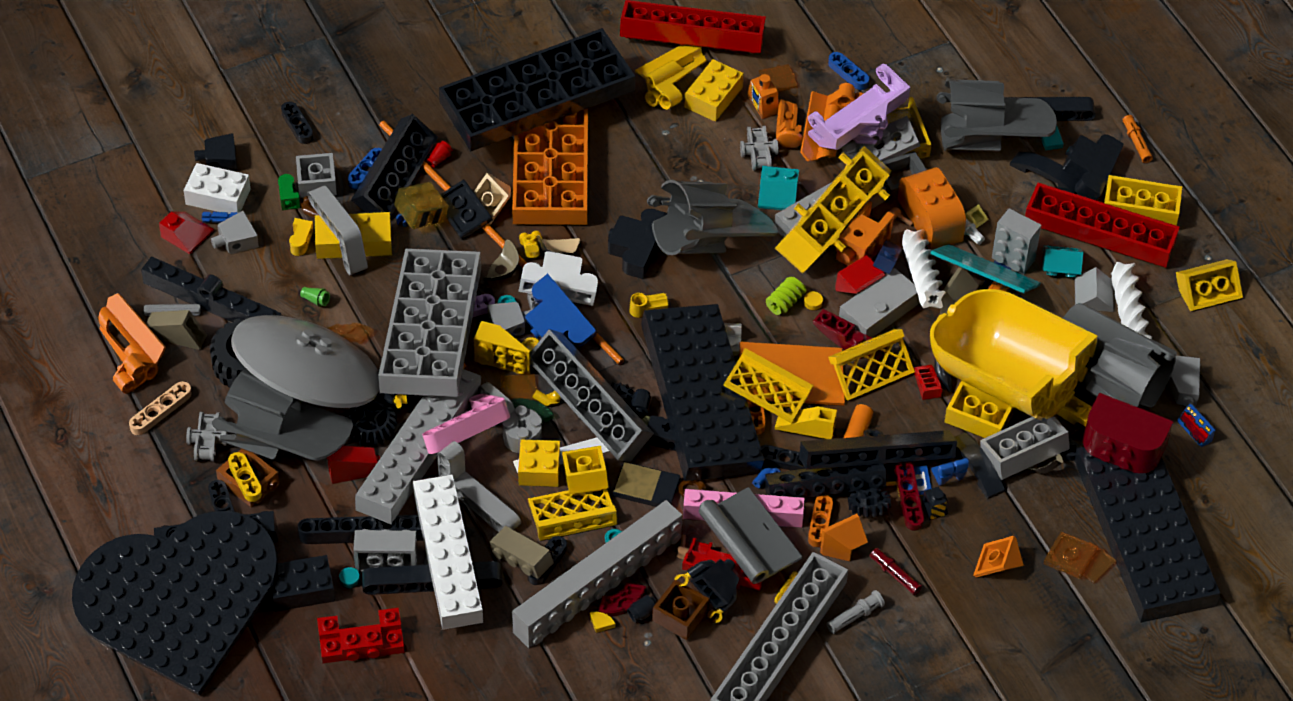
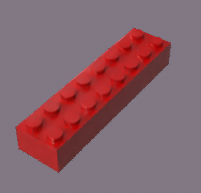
(692, 26)
(1102, 224)

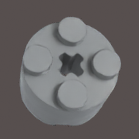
(522, 425)

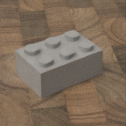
(1016, 241)
(384, 548)

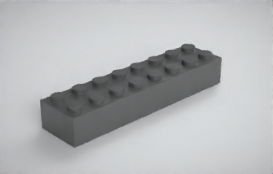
(590, 396)

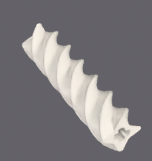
(921, 269)
(1127, 298)

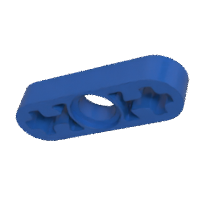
(855, 78)
(368, 160)

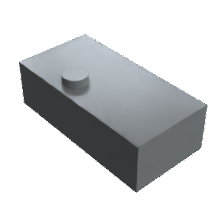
(880, 303)
(1025, 445)

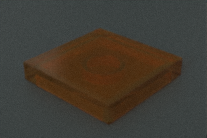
(1070, 555)

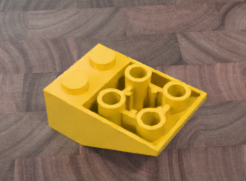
(500, 349)

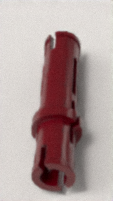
(889, 565)

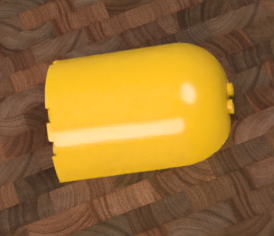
(1012, 350)

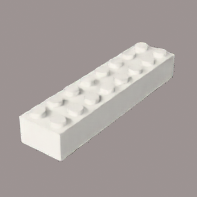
(447, 552)

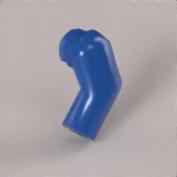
(760, 479)

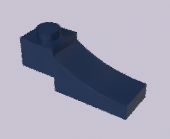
(887, 256)

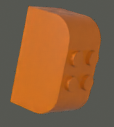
(933, 207)

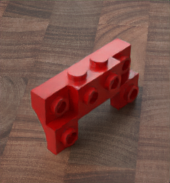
(701, 552)
(361, 641)

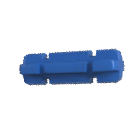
(216, 217)

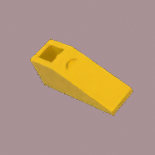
(811, 421)

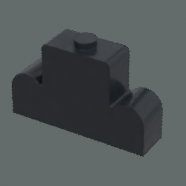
(1092, 163)
(634, 242)

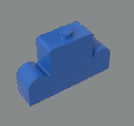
(557, 313)

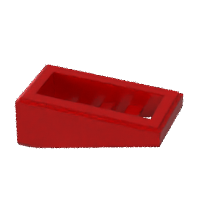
(930, 392)

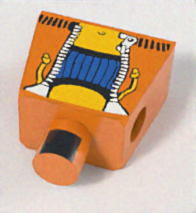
(762, 90)

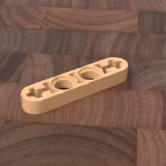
(158, 406)

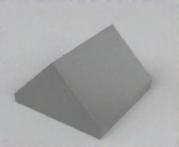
(1094, 290)

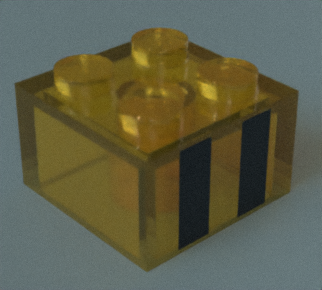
(421, 205)

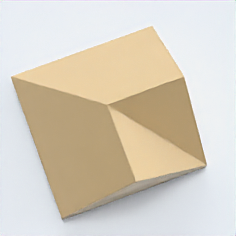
(492, 194)

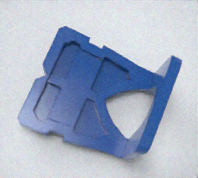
(946, 471)

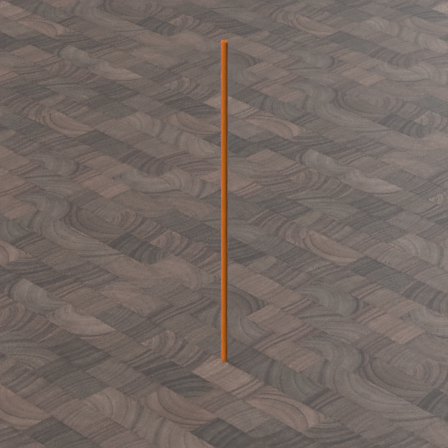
(500, 241)

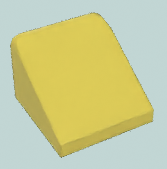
(976, 216)

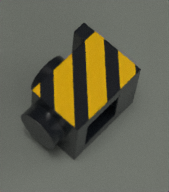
(935, 503)

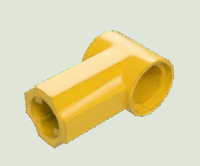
(641, 302)

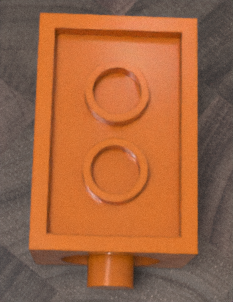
(864, 236)

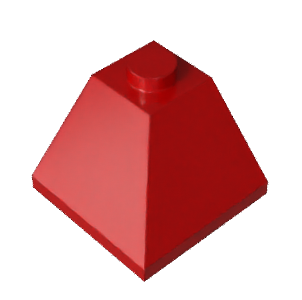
(184, 230)

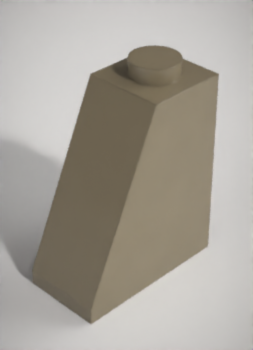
(177, 328)

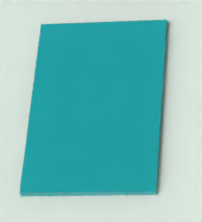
(985, 268)

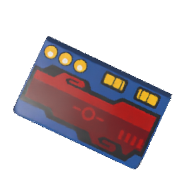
(1196, 426)

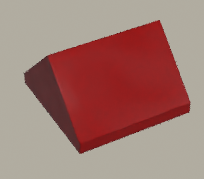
(858, 276)

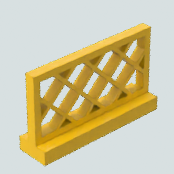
(864, 349)
(774, 376)
(575, 521)

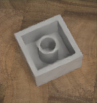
(315, 172)

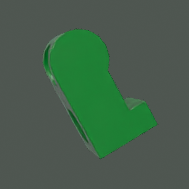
(288, 198)

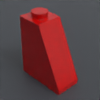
(351, 463)

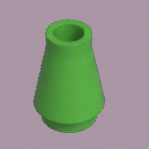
(318, 296)

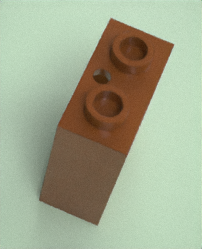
(268, 484)

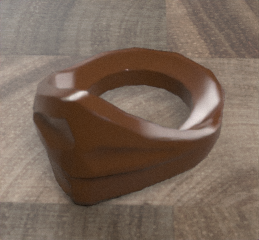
(699, 484)

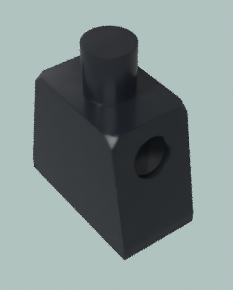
(219, 152)

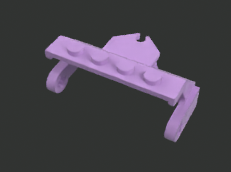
(863, 116)

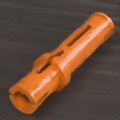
(1134, 133)

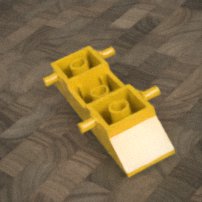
(834, 209)

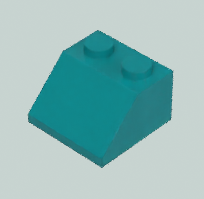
(777, 187)
(1062, 260)

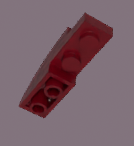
(842, 332)

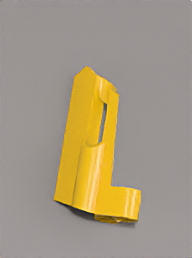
(666, 70)

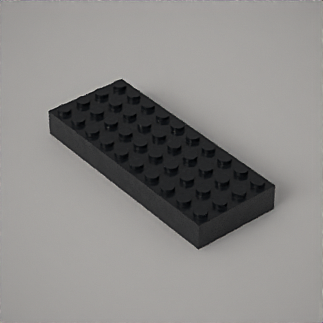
(536, 89)
(707, 419)
(1149, 538)

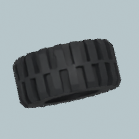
(221, 351)

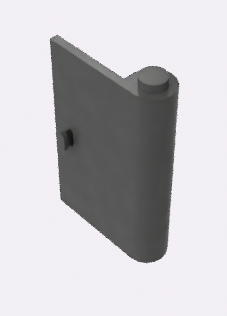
(750, 535)

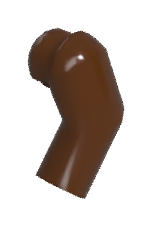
(307, 208)

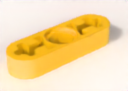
(245, 469)

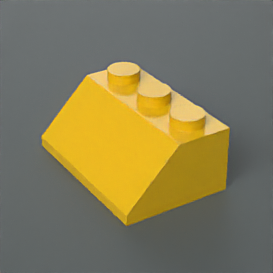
(1210, 284)

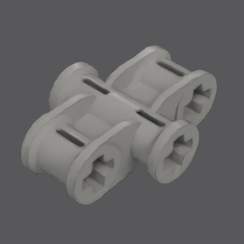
(758, 147)
(205, 437)

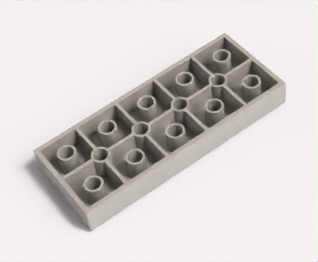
(430, 323)

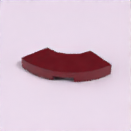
(620, 602)

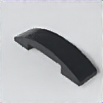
(1045, 167)
(980, 465)

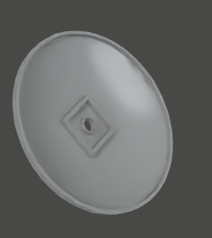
(306, 361)

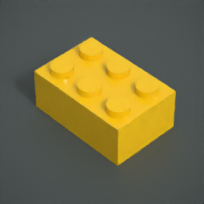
(714, 90)
(977, 411)

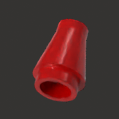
(440, 153)

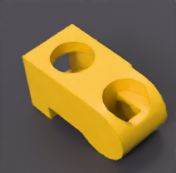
(302, 236)

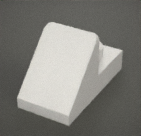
(734, 335)

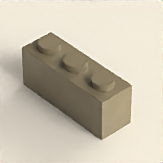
(521, 552)

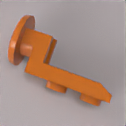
(786, 131)

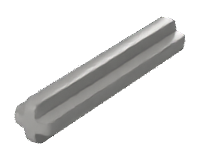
(195, 309)

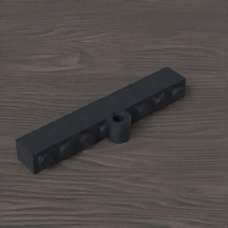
(206, 292)
(877, 449)

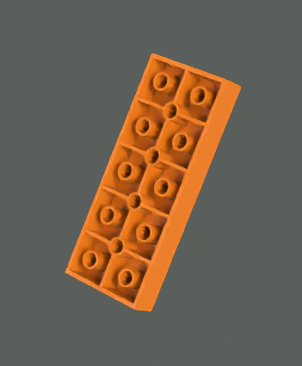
(552, 172)

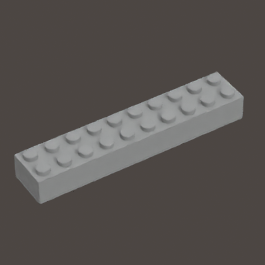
(407, 456)
(597, 574)
(784, 631)

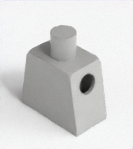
(236, 234)
(508, 317)

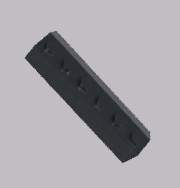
(395, 165)

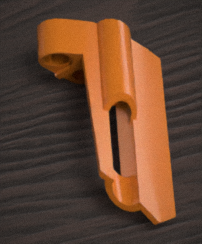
(827, 107)
(145, 348)

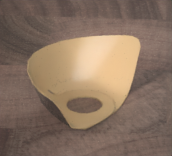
(562, 246)

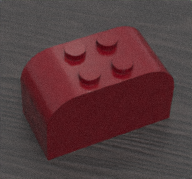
(1126, 435)

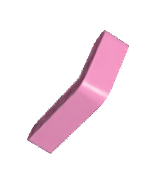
(485, 413)

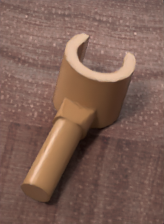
(897, 214)
(681, 549)

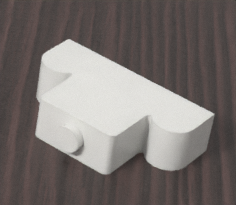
(566, 273)

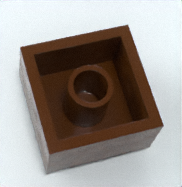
(680, 609)

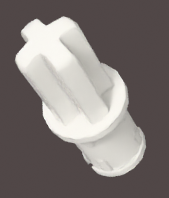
(973, 233)

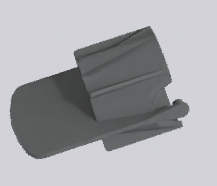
(984, 115)
(703, 218)
(1124, 361)
(278, 423)

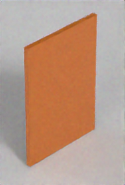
(805, 362)

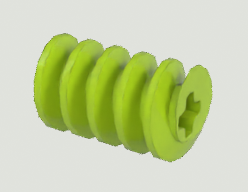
(785, 295)

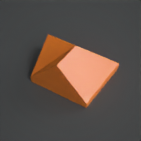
(842, 538)
(998, 557)

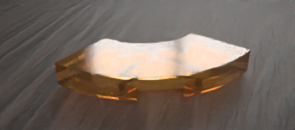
(352, 332)

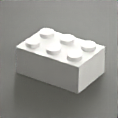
(216, 189)

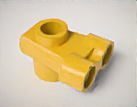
(530, 243)

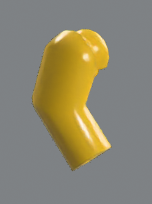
(548, 399)

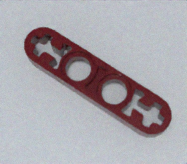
(906, 495)

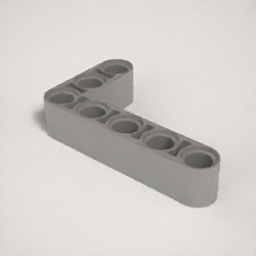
(342, 227)
(474, 495)

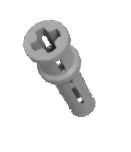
(863, 607)

